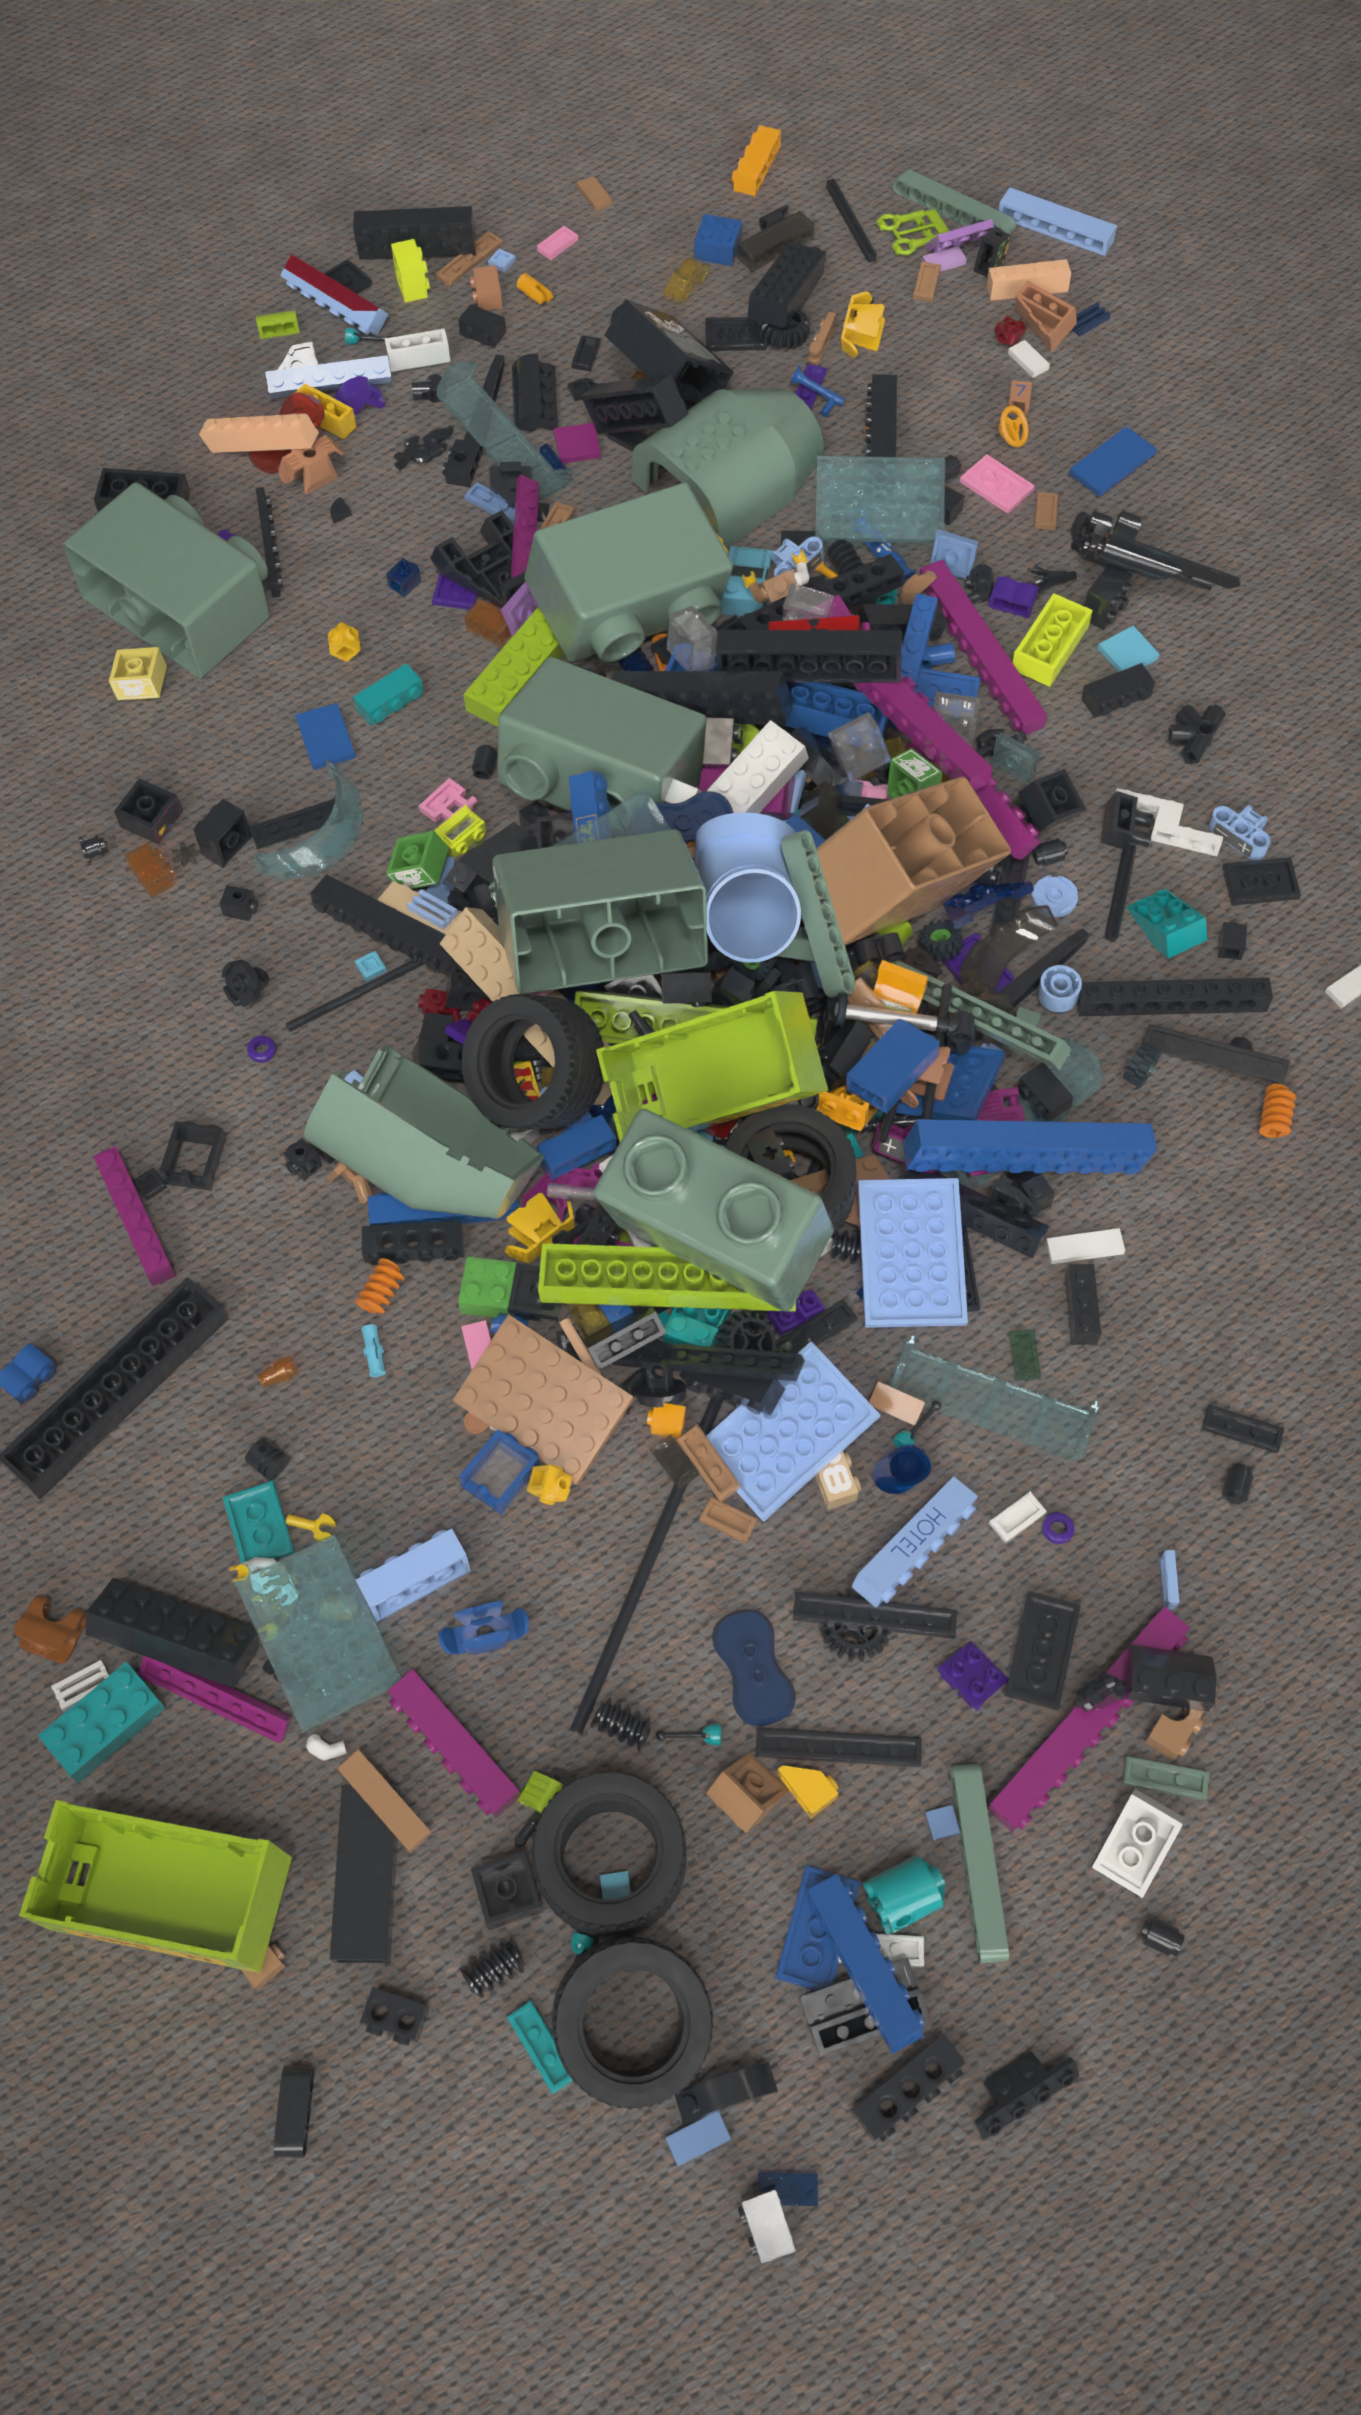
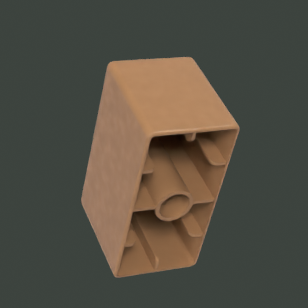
(908, 856)

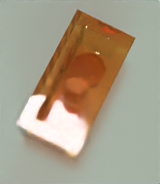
(488, 623)
(150, 870)

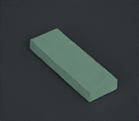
(1166, 1778)

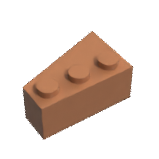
(1045, 314)

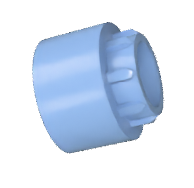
(1059, 988)

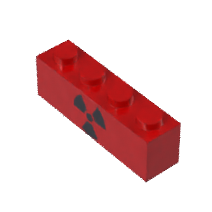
(829, 623)

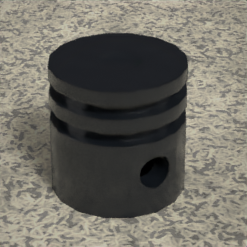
(268, 1461)

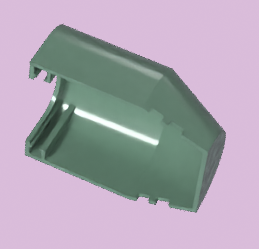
(738, 454)
(420, 1139)

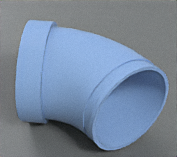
(747, 885)

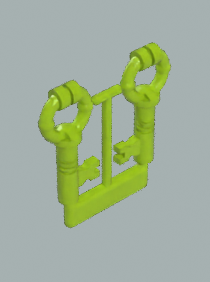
(916, 216)

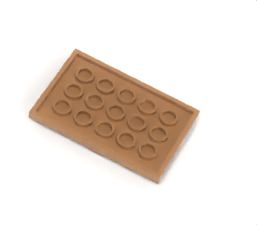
(543, 1398)

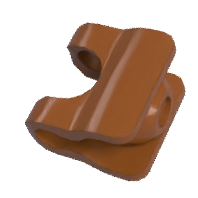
(47, 1638)

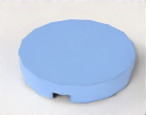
(1061, 900)

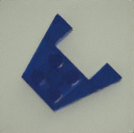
(962, 906)

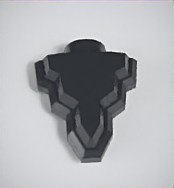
(1100, 1692)

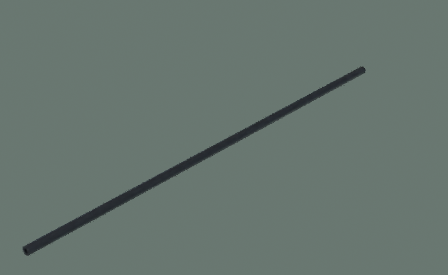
(645, 1568)

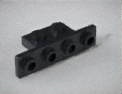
(601, 1230)
(1021, 2089)

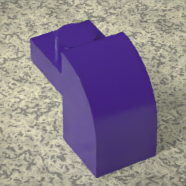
(358, 392)

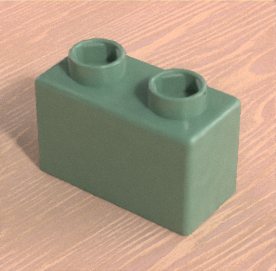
(625, 570)
(170, 577)
(583, 723)
(600, 911)
(715, 1209)

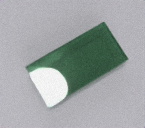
(1024, 1355)

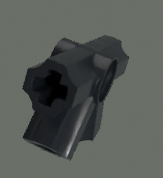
(1195, 730)

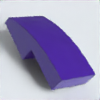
(807, 1307)

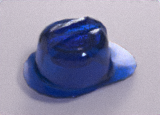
(901, 1469)

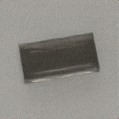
(674, 1462)

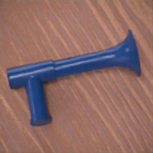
(832, 397)

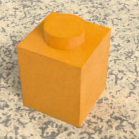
(667, 1420)

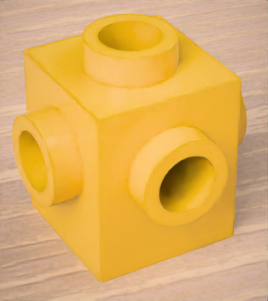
(344, 642)
(549, 1484)

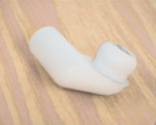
(323, 1750)

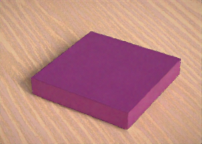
(577, 443)

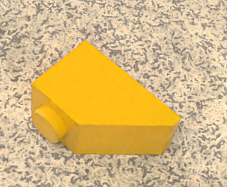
(809, 1788)

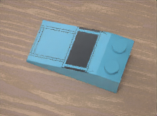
(736, 597)

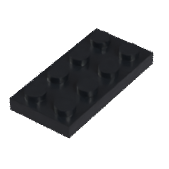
(1042, 1650)

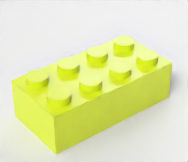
(1051, 639)

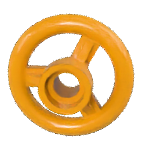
(1009, 428)

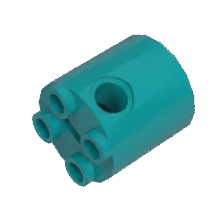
(905, 1893)

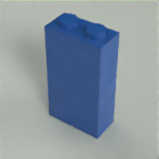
(892, 1065)

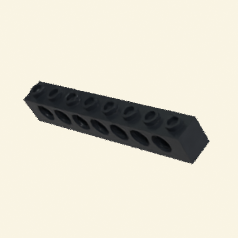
(853, 587)
(1174, 997)

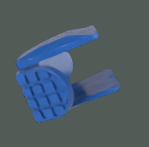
(465, 1638)

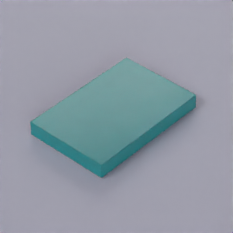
(258, 1523)

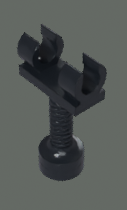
(583, 1218)

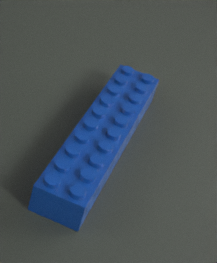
(820, 705)
(1028, 1146)

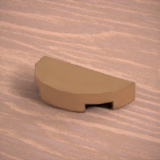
(915, 585)

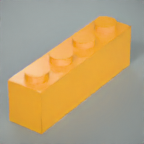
(756, 160)

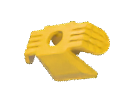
(865, 328)
(534, 1227)

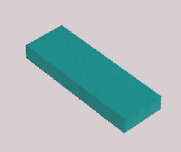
(540, 2046)

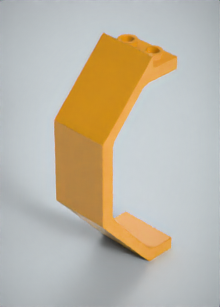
(894, 985)

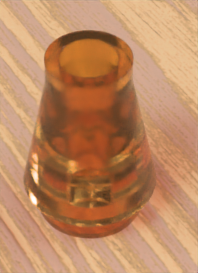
(278, 1372)

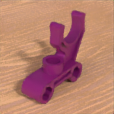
(577, 1177)

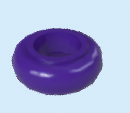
(264, 1056)
(1058, 1538)

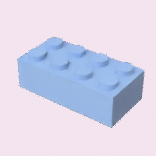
(413, 1574)

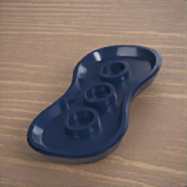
(694, 812)
(759, 1685)

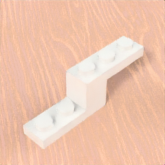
(1166, 825)

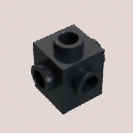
(302, 1159)

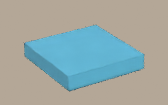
(1128, 649)

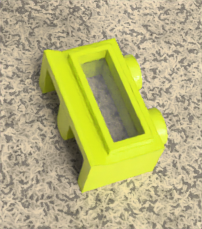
(461, 831)

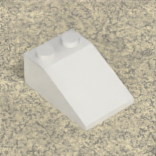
(1138, 1843)

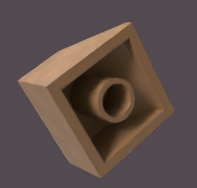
(747, 1792)

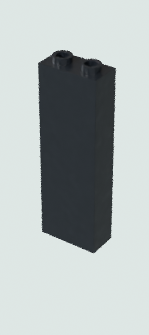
(363, 1883)

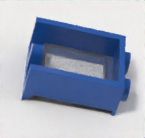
(499, 1471)

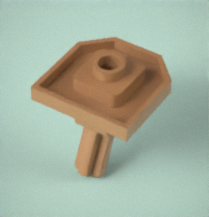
(360, 1184)

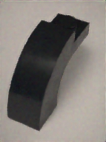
(726, 2092)

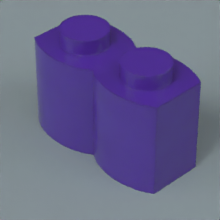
(1013, 596)

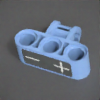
(811, 547)
(1241, 830)

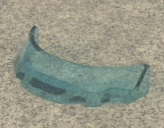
(327, 845)

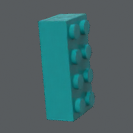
(101, 1722)

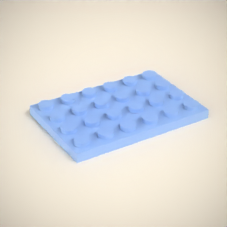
(912, 1253)
(803, 1434)

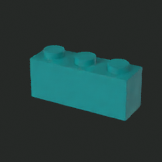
(388, 694)

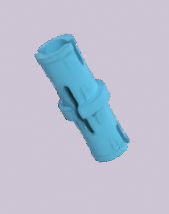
(373, 1350)

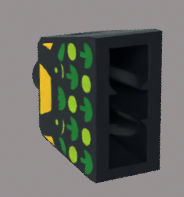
(993, 246)

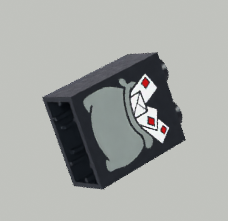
(665, 347)

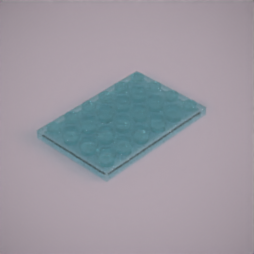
(879, 499)
(318, 1633)

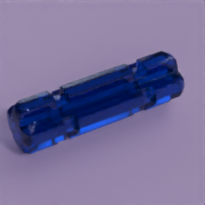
(551, 457)

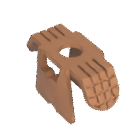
(311, 464)
(937, 1073)

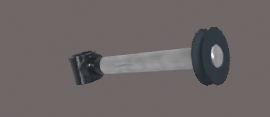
(957, 1026)

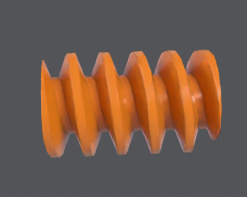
(1277, 1111)
(379, 1287)

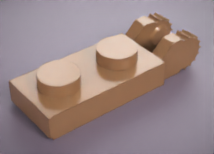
(821, 340)

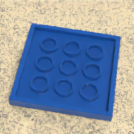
(968, 1086)

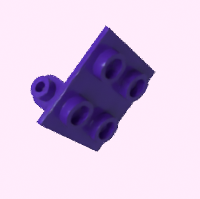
(972, 1675)

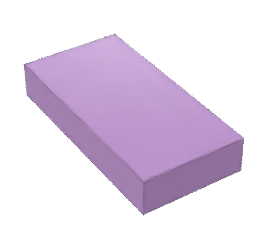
(946, 258)

